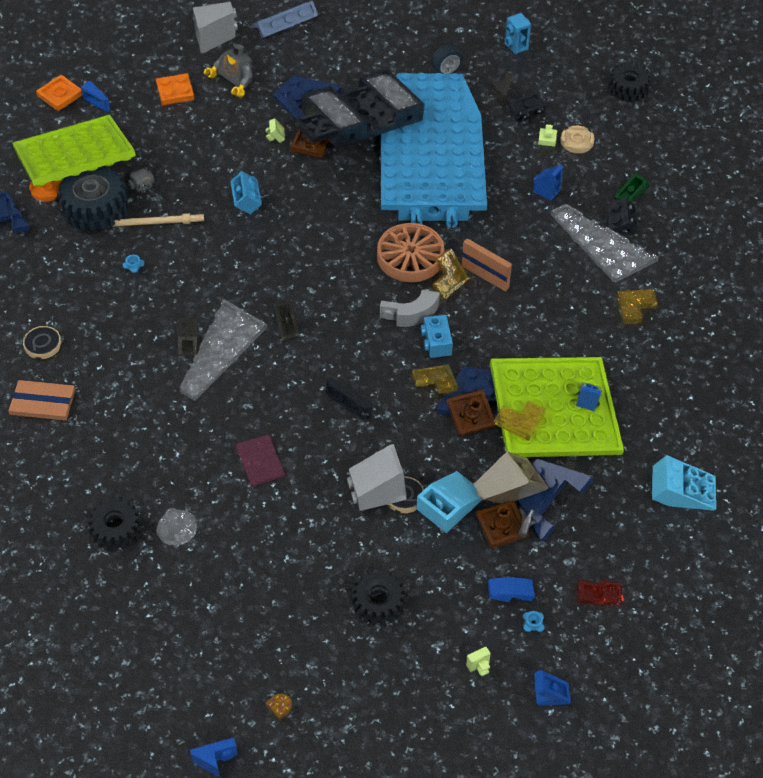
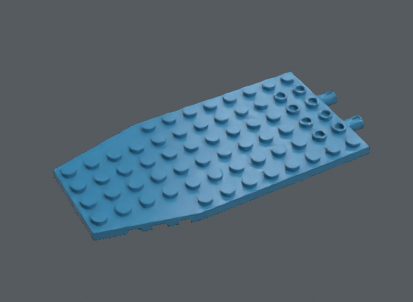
(436, 164)

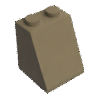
(509, 480)

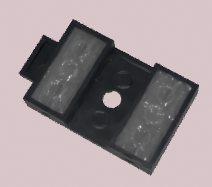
(337, 116)

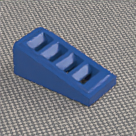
(95, 96)

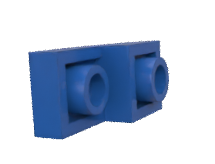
(506, 588)

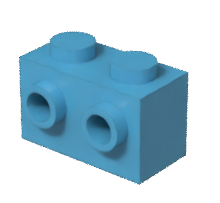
(517, 33)
(246, 192)
(437, 335)

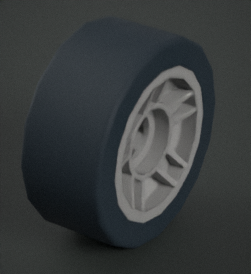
(447, 59)

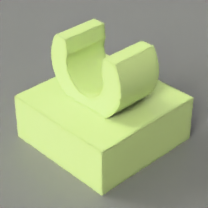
(275, 131)
(547, 136)
(479, 660)

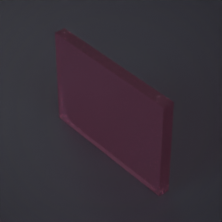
(260, 460)

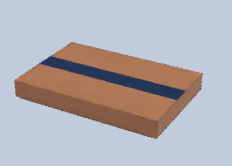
(486, 264)
(42, 400)

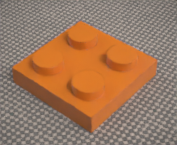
(174, 89)
(59, 92)

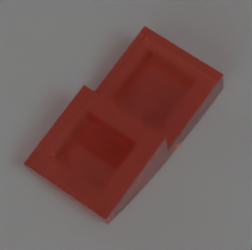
(599, 594)

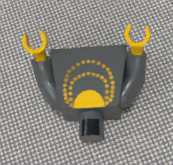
(234, 67)

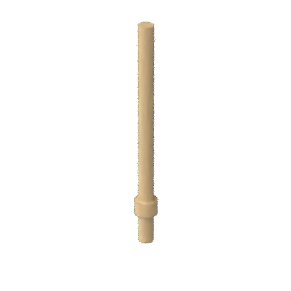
(185, 219)

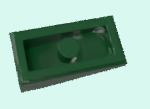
(633, 188)

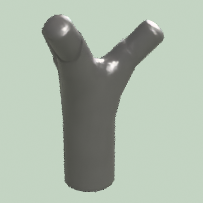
(526, 522)

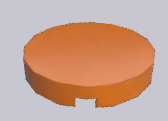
(47, 192)

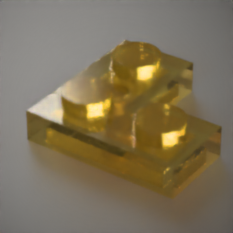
(453, 276)
(633, 301)
(439, 375)
(520, 424)

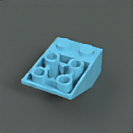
(683, 485)
(448, 500)

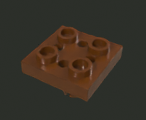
(303, 145)
(475, 409)
(501, 518)

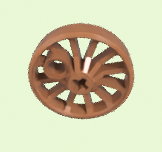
(409, 252)

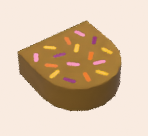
(280, 705)

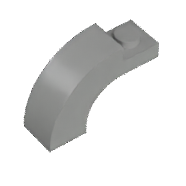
(413, 312)

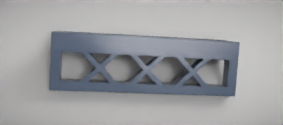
(286, 19)

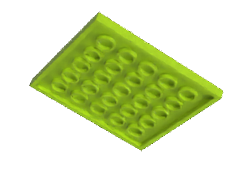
(73, 150)
(556, 387)

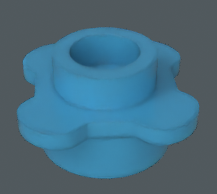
(133, 263)
(533, 616)

